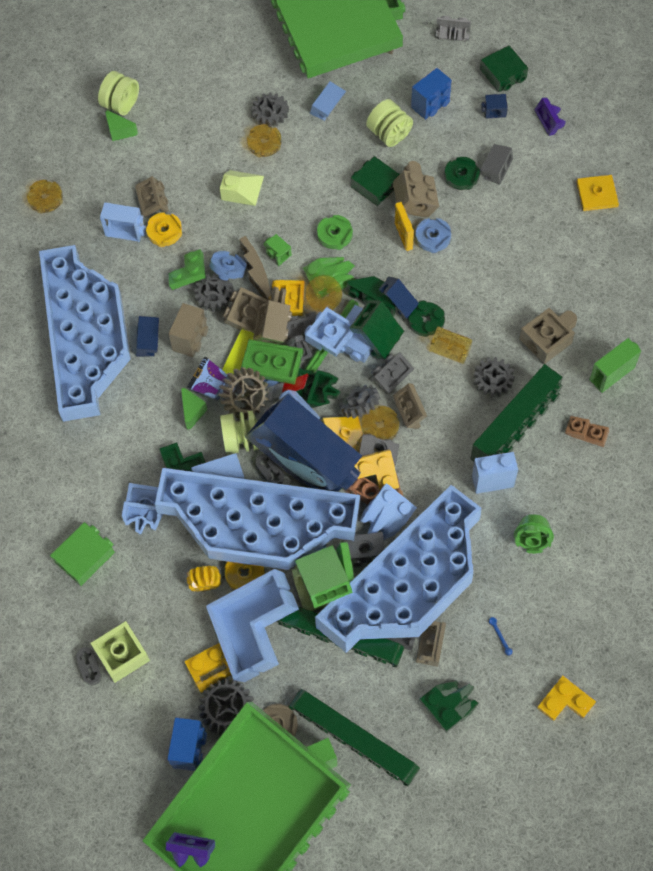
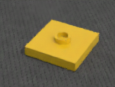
(597, 192)
(403, 226)
(346, 428)

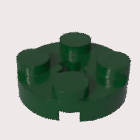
(458, 181)
(425, 309)

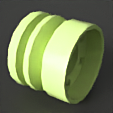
(389, 122)
(235, 432)

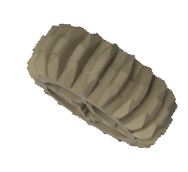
(237, 380)

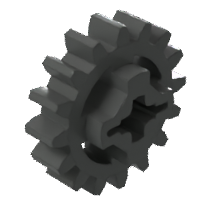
(270, 109)
(213, 293)
(485, 381)
(359, 401)

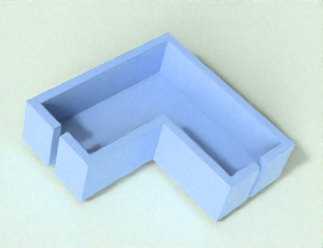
(241, 621)

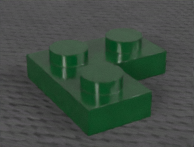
(174, 460)

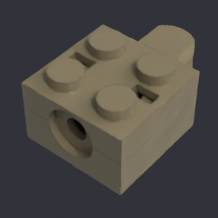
(416, 191)
(273, 318)
(549, 334)

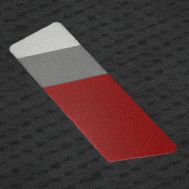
(277, 390)

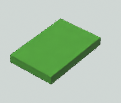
(273, 360)

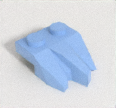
(141, 507)
(387, 512)

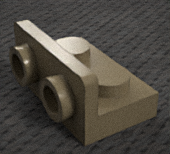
(151, 196)
(410, 406)

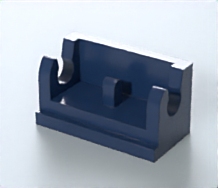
(399, 296)
(147, 336)

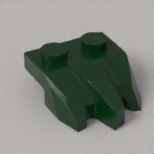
(318, 388)
(449, 703)

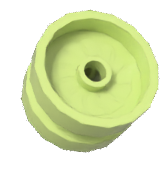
(118, 93)

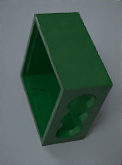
(504, 68)
(374, 180)

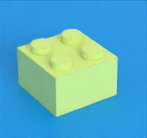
(120, 651)

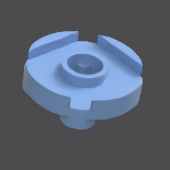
(437, 243)
(227, 265)

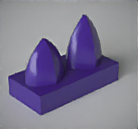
(548, 116)
(184, 845)

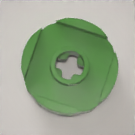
(334, 223)

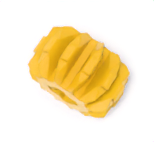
(203, 578)

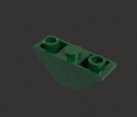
(368, 289)

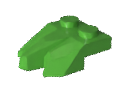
(330, 266)

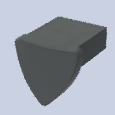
(299, 342)

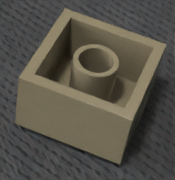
(188, 330)

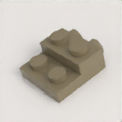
(243, 310)

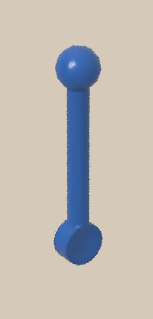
(493, 621)

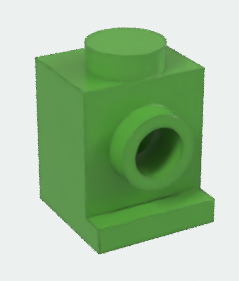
(277, 249)

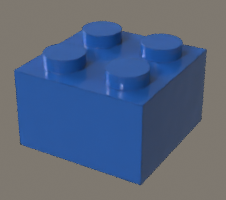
(431, 93)
(186, 744)

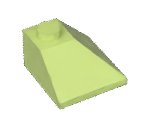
(241, 187)

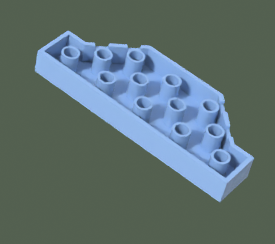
(84, 331)
(255, 519)
(410, 578)

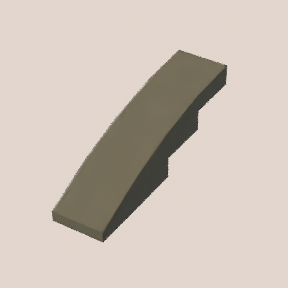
(256, 272)

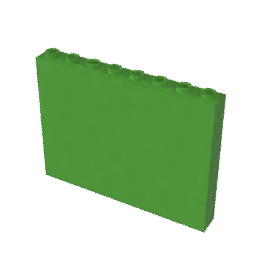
(337, 31)
(255, 797)

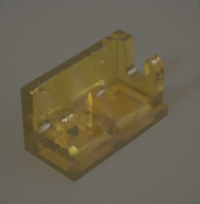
(450, 345)

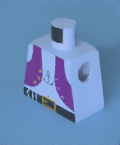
(208, 379)

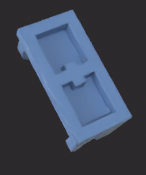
(327, 101)

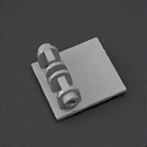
(461, 25)

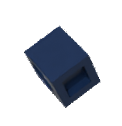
(495, 106)

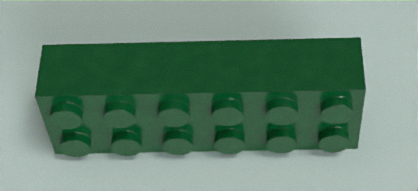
(519, 414)

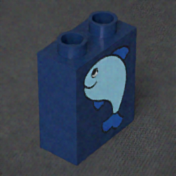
(305, 446)

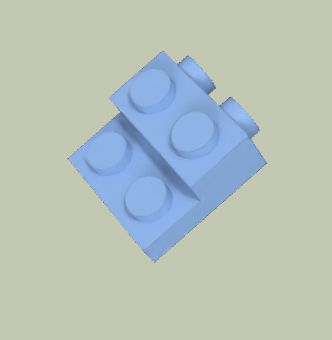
(329, 332)

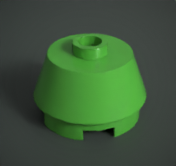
(533, 533)

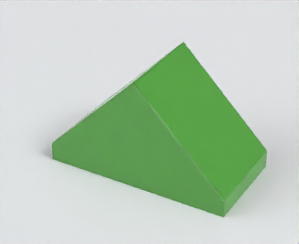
(120, 127)
(193, 408)

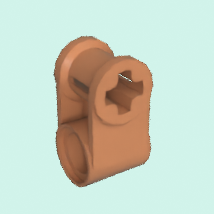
(362, 487)

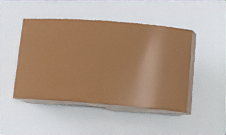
(584, 430)

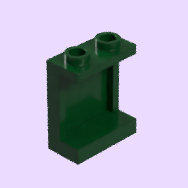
(377, 328)

